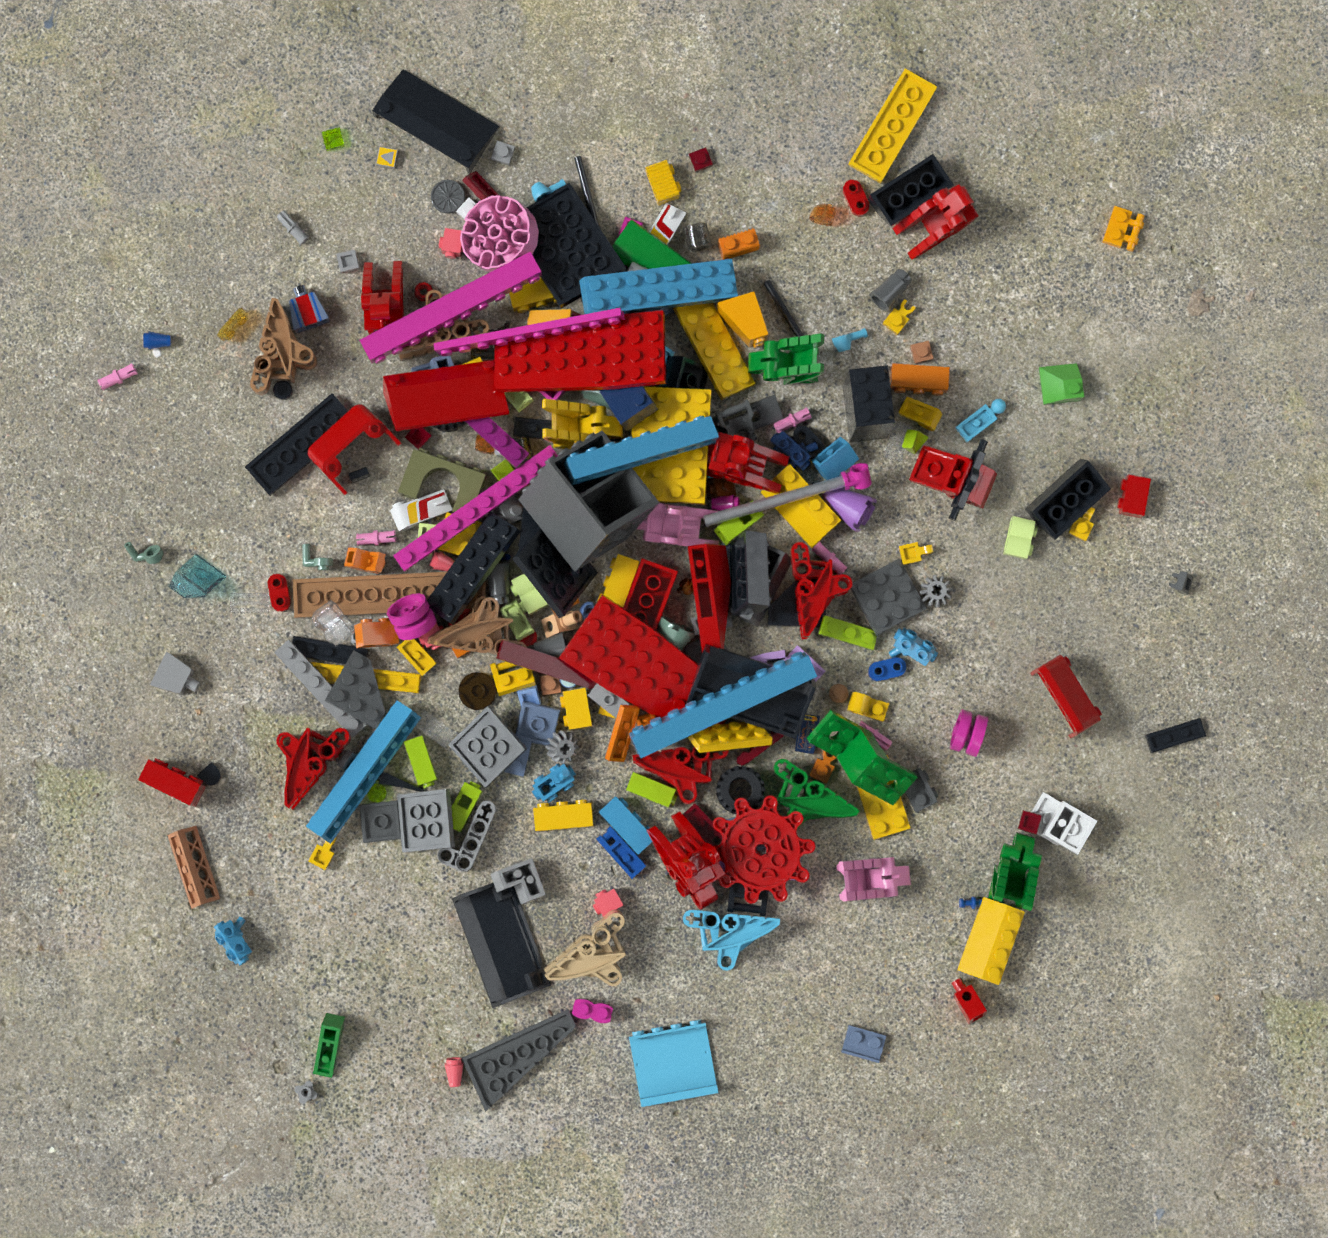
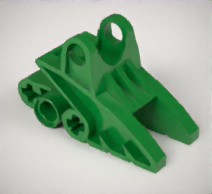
(794, 365)
(813, 806)
(1010, 875)

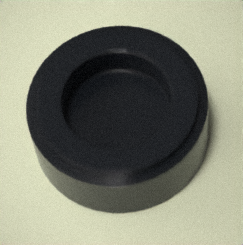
(282, 390)

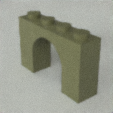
(423, 465)

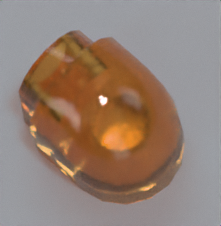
(823, 214)
(483, 447)

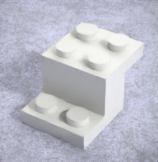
(1063, 823)

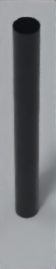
(585, 187)
(783, 309)

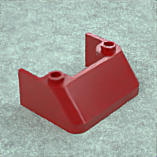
(340, 435)
(1068, 694)

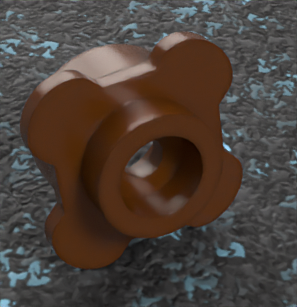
(685, 587)

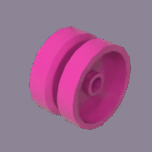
(411, 616)
(969, 733)

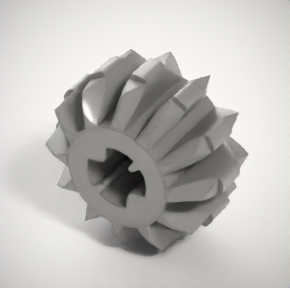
(942, 593)
(562, 746)

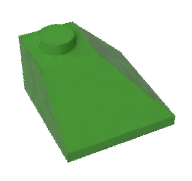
(1061, 384)

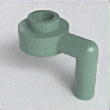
(152, 554)
(321, 563)

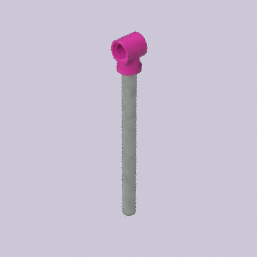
(858, 477)

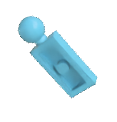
(980, 419)

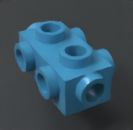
(911, 645)
(559, 778)
(231, 938)

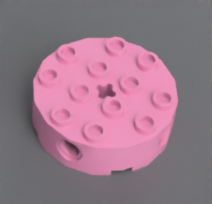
(498, 232)

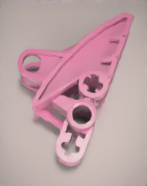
(675, 525)
(862, 880)

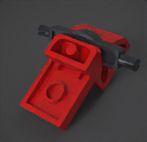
(956, 476)

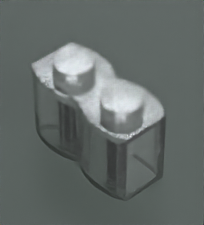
(333, 623)

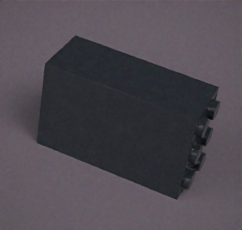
(868, 403)

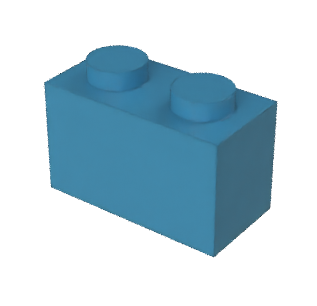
(835, 459)

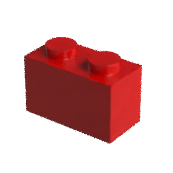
(1134, 496)

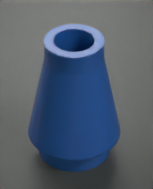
(155, 340)

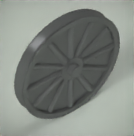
(447, 196)

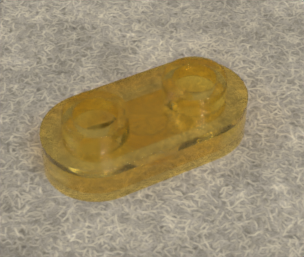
(228, 329)

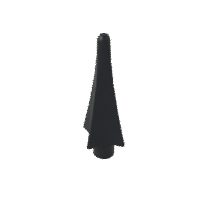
(387, 779)

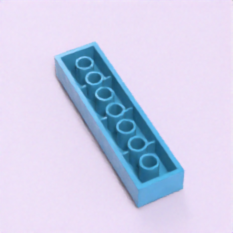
(660, 287)

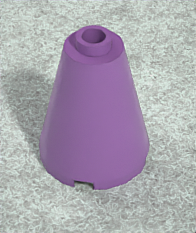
(850, 506)

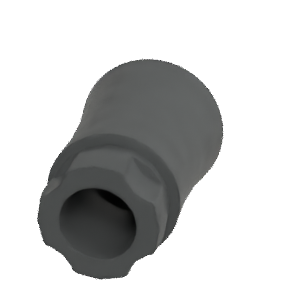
(890, 290)
(499, 583)
(551, 646)

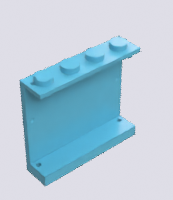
(673, 1063)

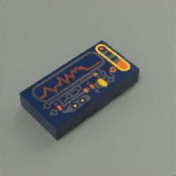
(808, 725)

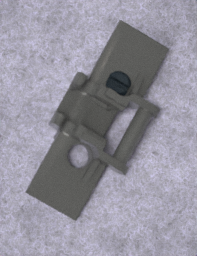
(743, 425)

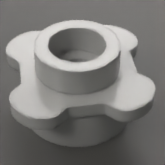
(308, 1086)

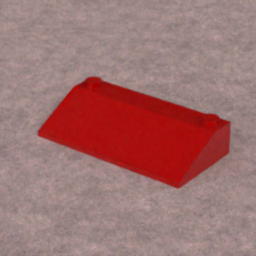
(443, 395)

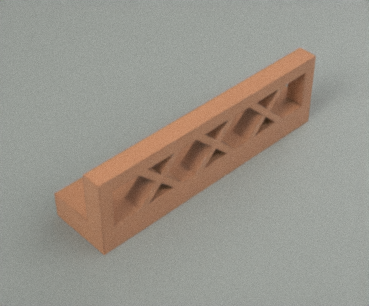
(189, 867)

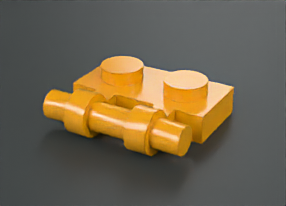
(1117, 228)

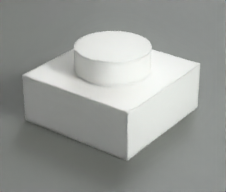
(465, 208)

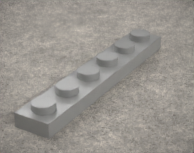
(316, 684)

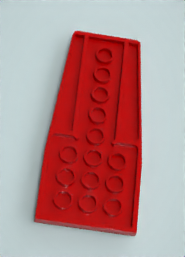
(587, 359)
(631, 659)

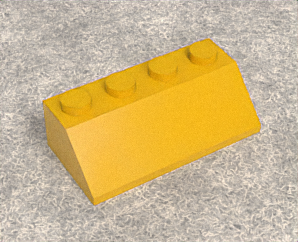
(807, 516)
(991, 941)

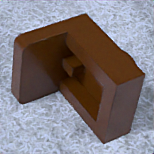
(719, 488)

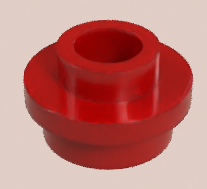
(423, 285)

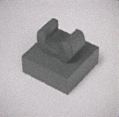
(1183, 583)
(346, 759)

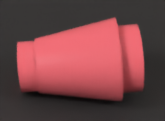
(441, 561)
(454, 1071)

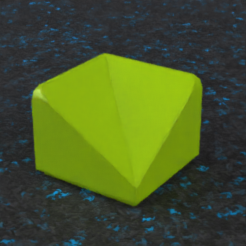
(914, 440)
(502, 470)

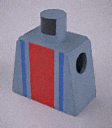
(306, 310)

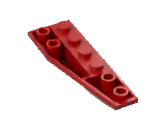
(711, 591)

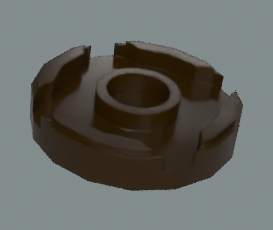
(477, 691)

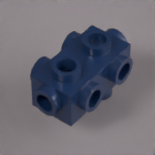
(797, 453)

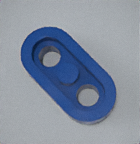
(887, 669)

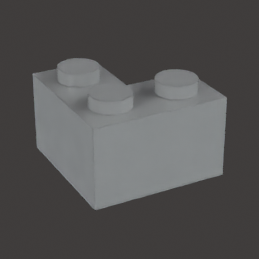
(523, 878)

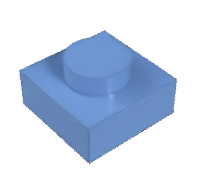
(529, 694)

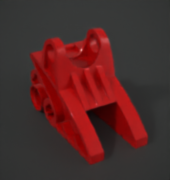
(942, 216)
(381, 306)
(743, 462)
(814, 603)
(300, 761)
(676, 772)
(689, 861)

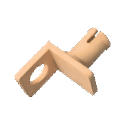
(562, 624)

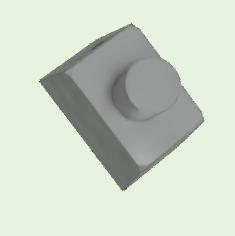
(174, 676)

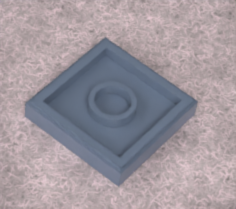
(537, 722)

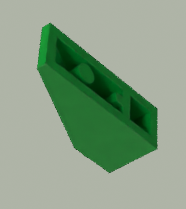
(328, 1044)

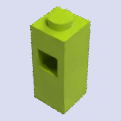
(733, 528)
(421, 761)
(651, 790)
(465, 804)

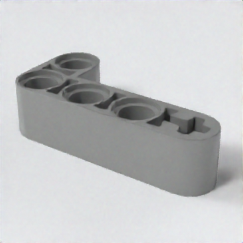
(471, 835)

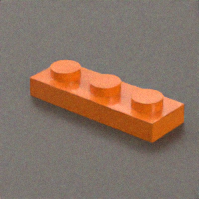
(620, 736)

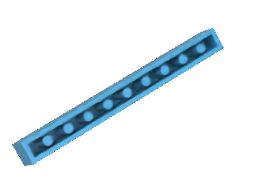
(723, 704)

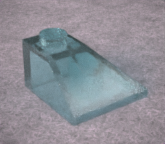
(196, 578)

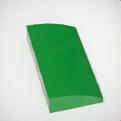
(643, 248)

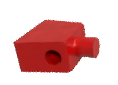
(971, 1009)

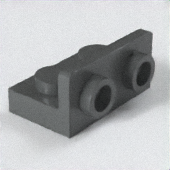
(920, 793)

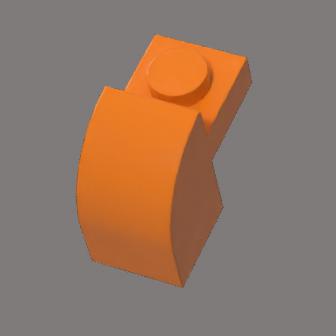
(364, 560)

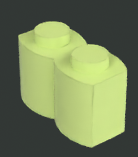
(1019, 537)
(530, 597)

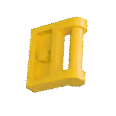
(513, 680)

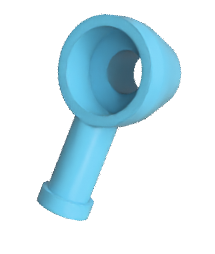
(539, 190)
(843, 342)

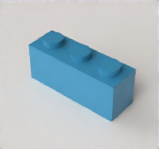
(626, 824)

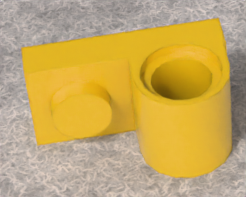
(922, 413)
(867, 706)

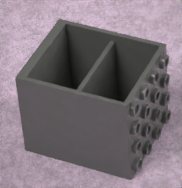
(572, 512)

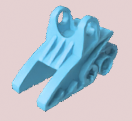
(737, 938)

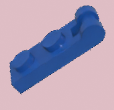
(621, 853)

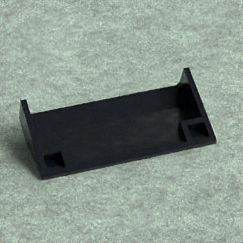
(436, 119)
(778, 714)
(501, 943)

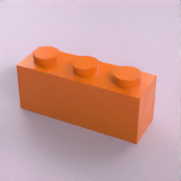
(919, 379)

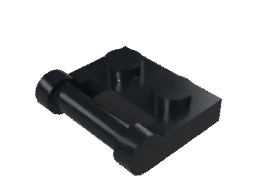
(738, 890)

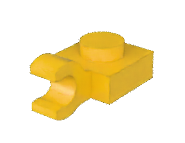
(1083, 526)
(912, 552)
(322, 855)

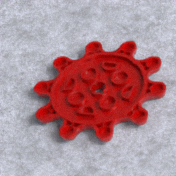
(782, 845)

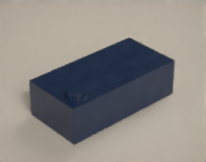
(629, 405)

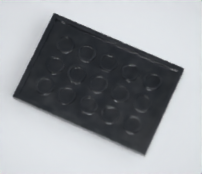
(570, 245)

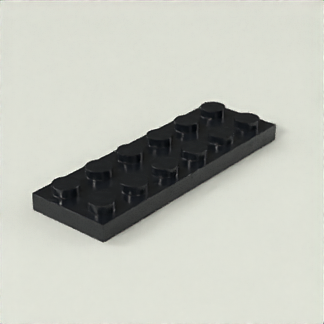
(290, 451)
(472, 567)

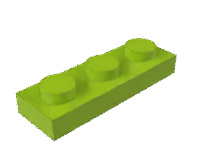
(847, 632)

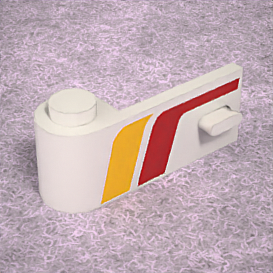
(667, 223)
(419, 510)

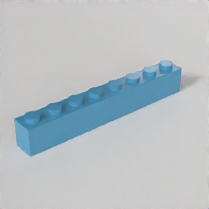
(640, 450)
(363, 771)

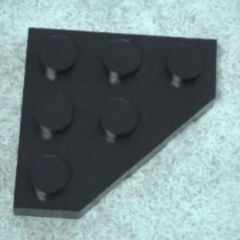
(784, 610)

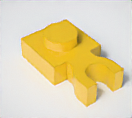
(897, 319)

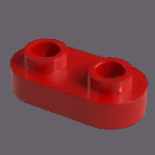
(855, 197)
(278, 592)

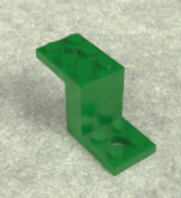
(862, 757)

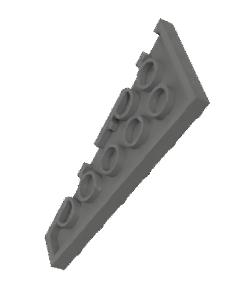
(509, 1059)

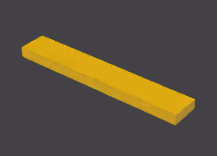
(385, 679)

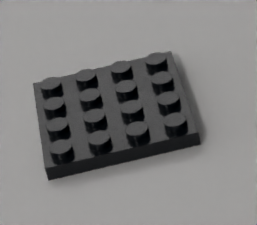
(552, 573)

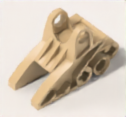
(591, 961)

